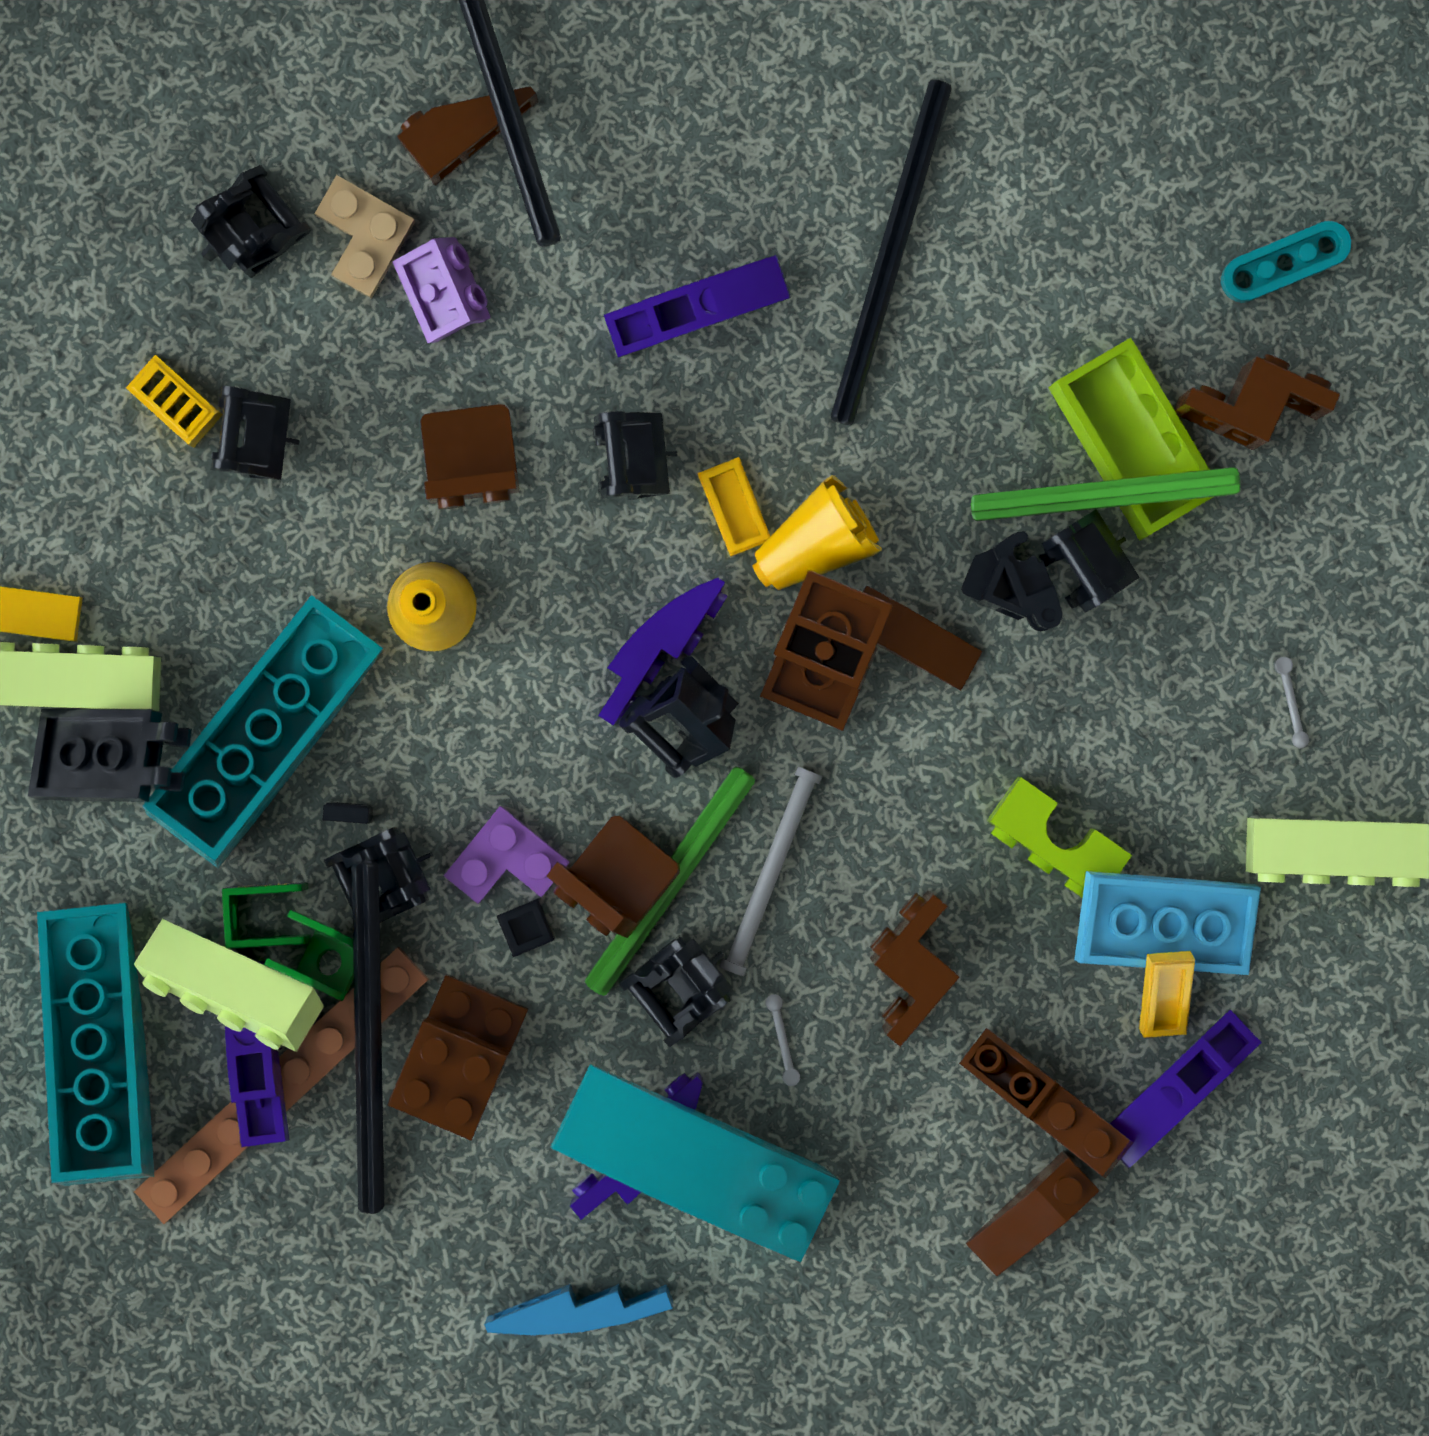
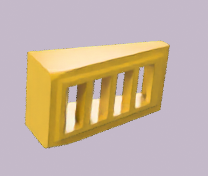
(199, 426)

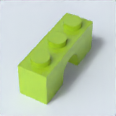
(1023, 819)

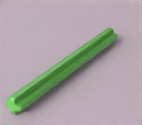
(1106, 494)
(687, 856)

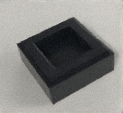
(347, 812)
(525, 927)

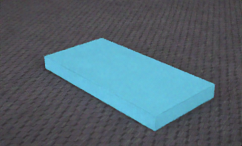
(1144, 915)

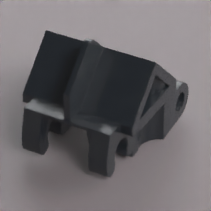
(234, 233)
(263, 437)
(633, 453)
(1094, 559)
(1014, 585)
(696, 706)
(399, 871)
(693, 979)

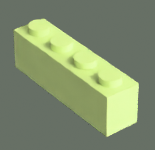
(79, 679)
(1337, 849)
(229, 986)

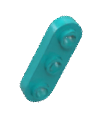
(1299, 247)

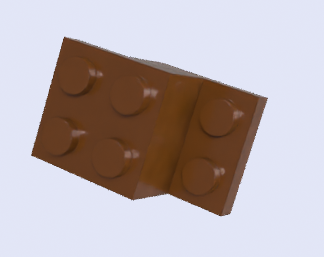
(1257, 401)
(826, 650)
(912, 966)
(458, 1057)

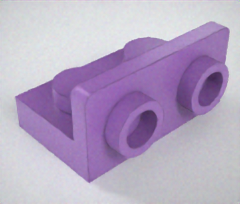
(441, 288)

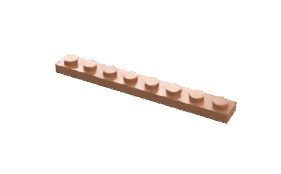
(318, 1054)

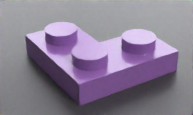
(503, 846)

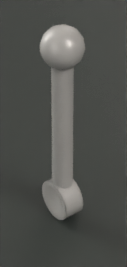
(1283, 666)
(791, 1075)

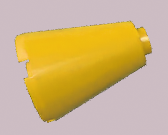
(817, 537)
(450, 610)

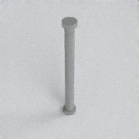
(770, 871)

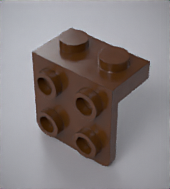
(469, 456)
(616, 878)

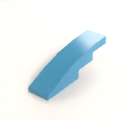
(562, 1313)

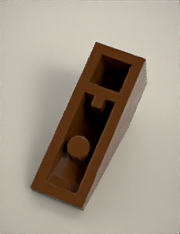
(454, 132)
(926, 644)
(1033, 1214)

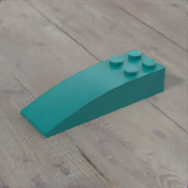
(264, 731)
(94, 1047)
(696, 1163)

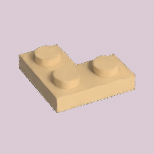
(375, 231)

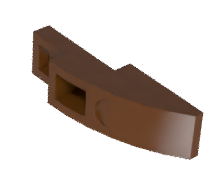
(1046, 1103)

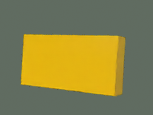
(734, 506)
(39, 614)
(1166, 994)

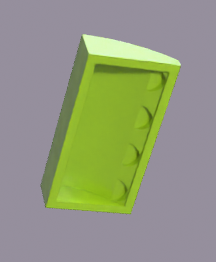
(1129, 429)

